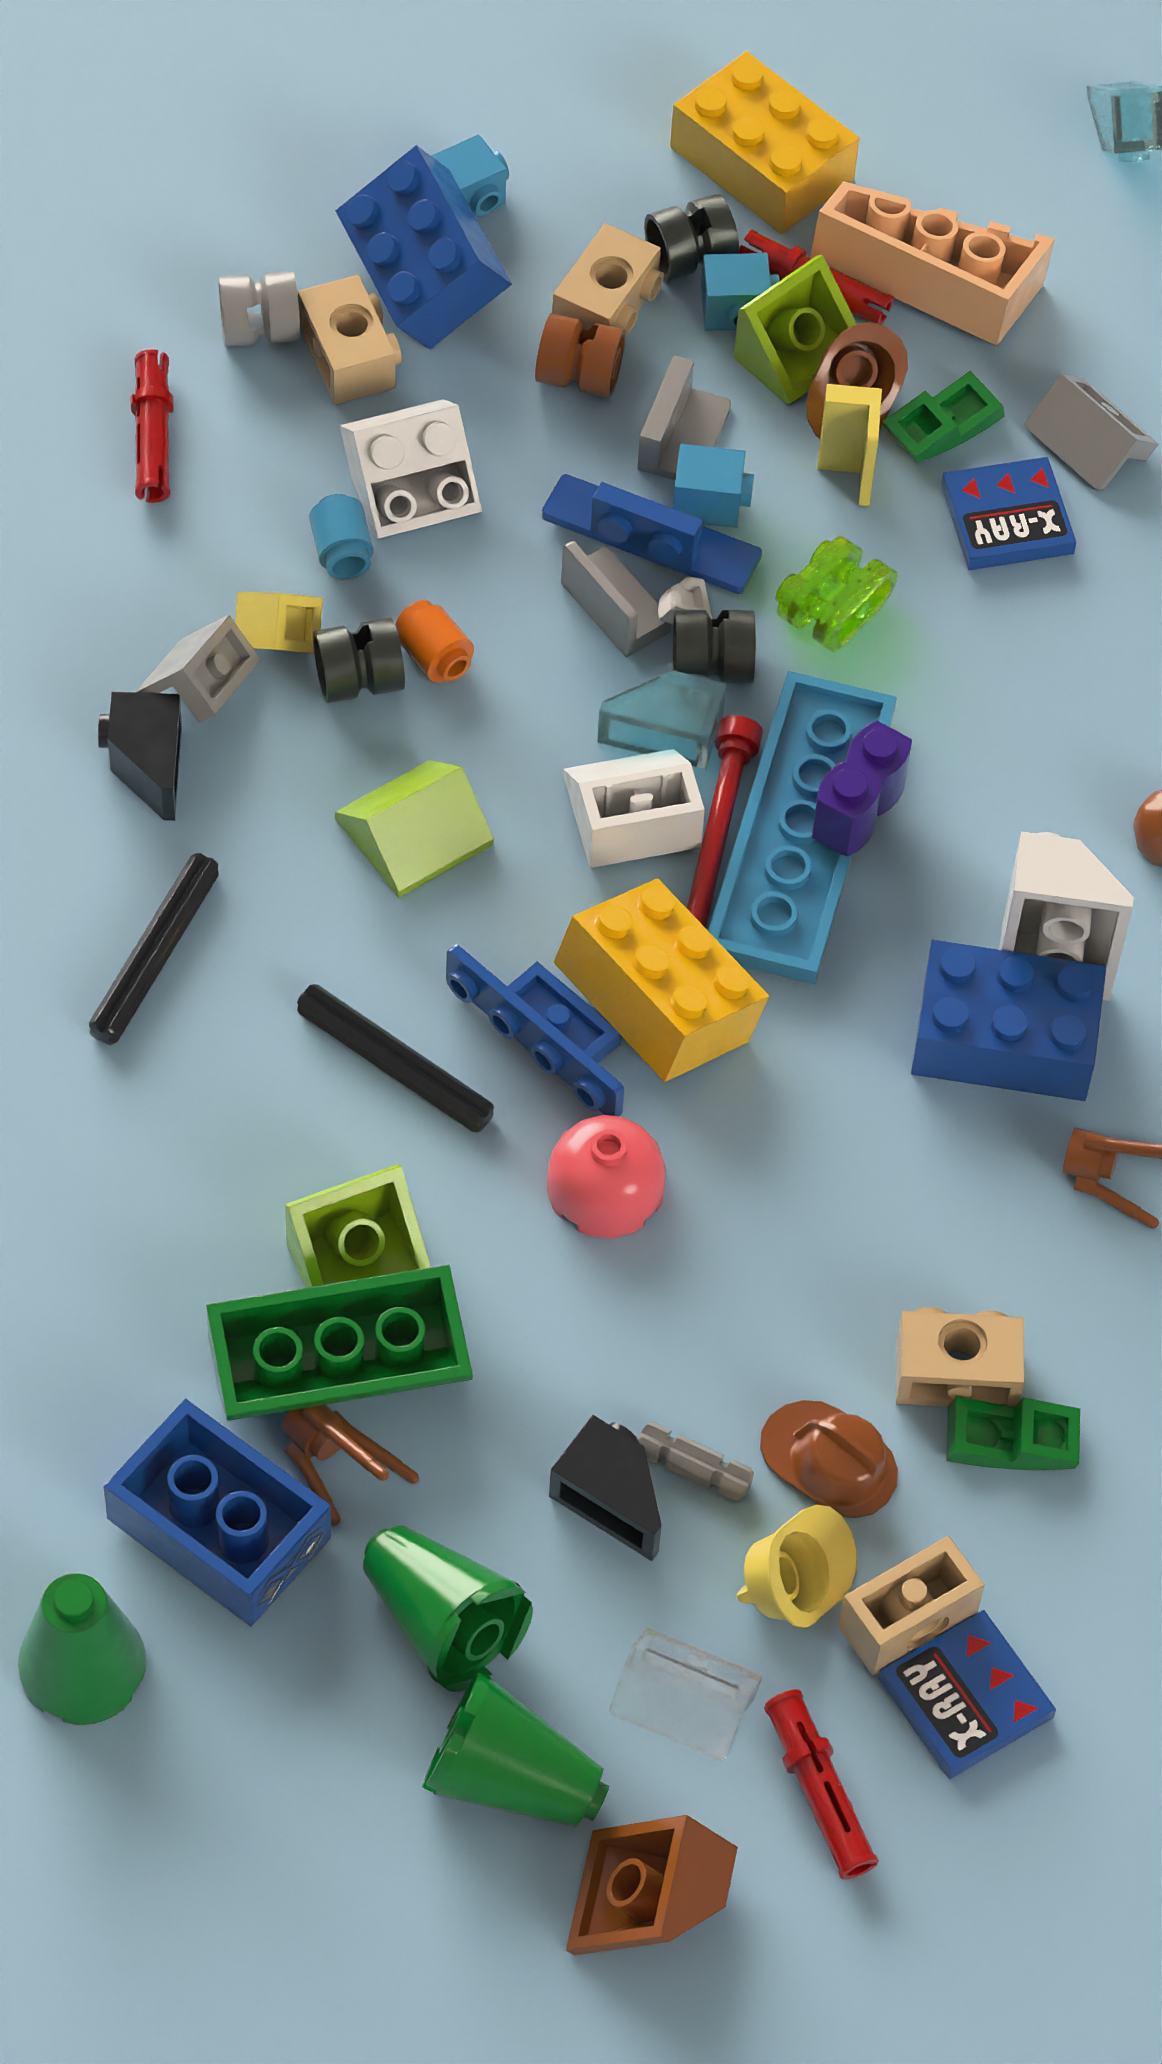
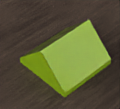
(790, 328)
(418, 825)
(356, 1230)

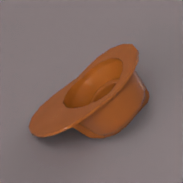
(859, 357)
(830, 1457)

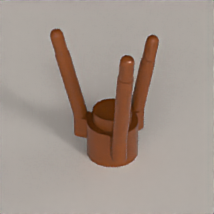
(1096, 1156)
(321, 1434)

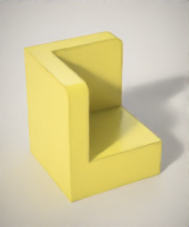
(278, 620)

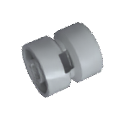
(279, 308)

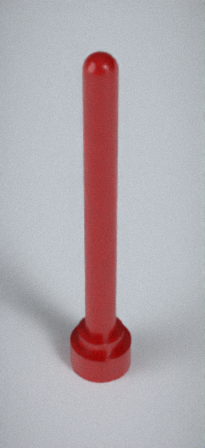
(737, 742)

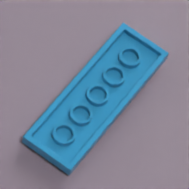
(779, 879)

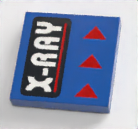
(1008, 513)
(966, 1694)

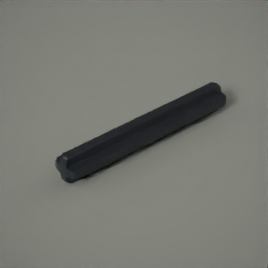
(153, 949)
(395, 1058)

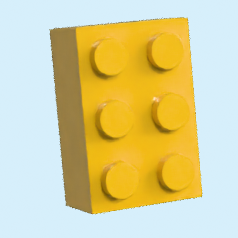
(763, 142)
(661, 979)

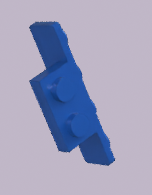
(652, 532)
(549, 1021)

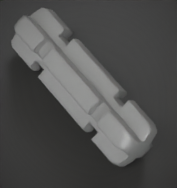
(696, 1462)

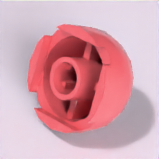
(606, 1176)

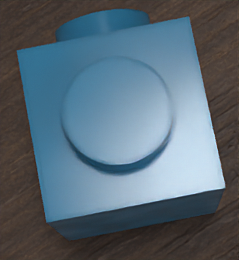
(478, 173)
(731, 283)
(712, 484)

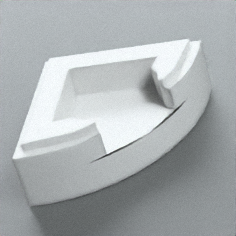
(685, 595)

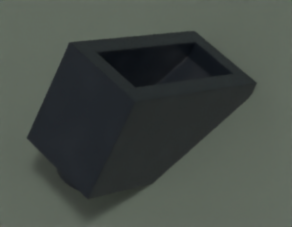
(145, 746)
(609, 1485)

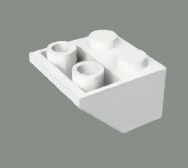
(411, 467)
(636, 807)

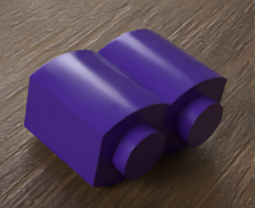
(861, 788)

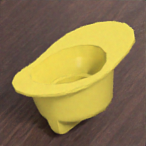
(801, 1567)

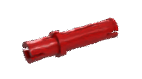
(856, 294)
(151, 411)
(810, 1761)

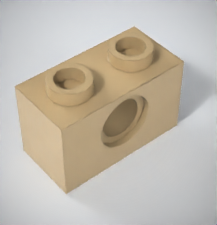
(610, 280)
(348, 339)
(934, 1378)
(910, 1604)

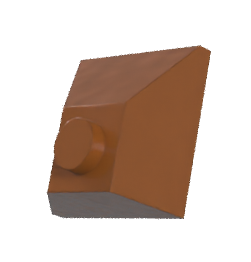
(649, 1884)

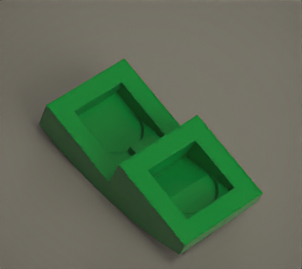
(948, 419)
(1015, 1438)

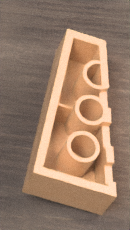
(931, 260)

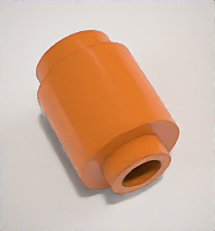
(434, 641)

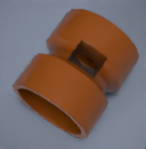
(580, 355)

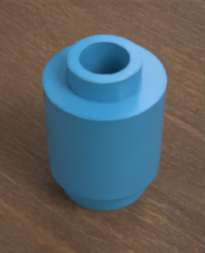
(341, 536)

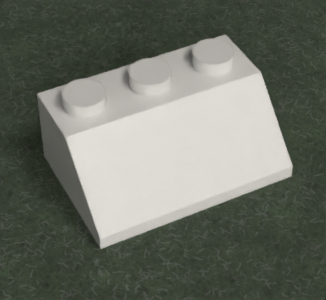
(1065, 905)

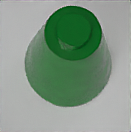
(446, 1604)
(80, 1653)
(513, 1760)

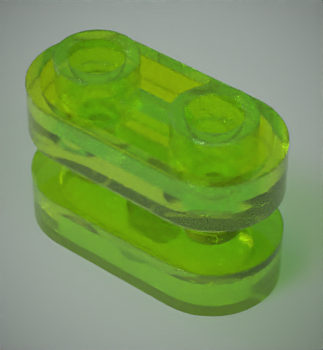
(835, 592)

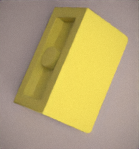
(851, 433)

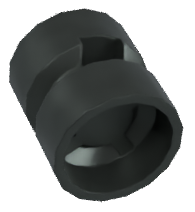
(689, 235)
(715, 645)
(358, 660)

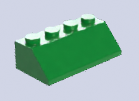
(337, 1342)

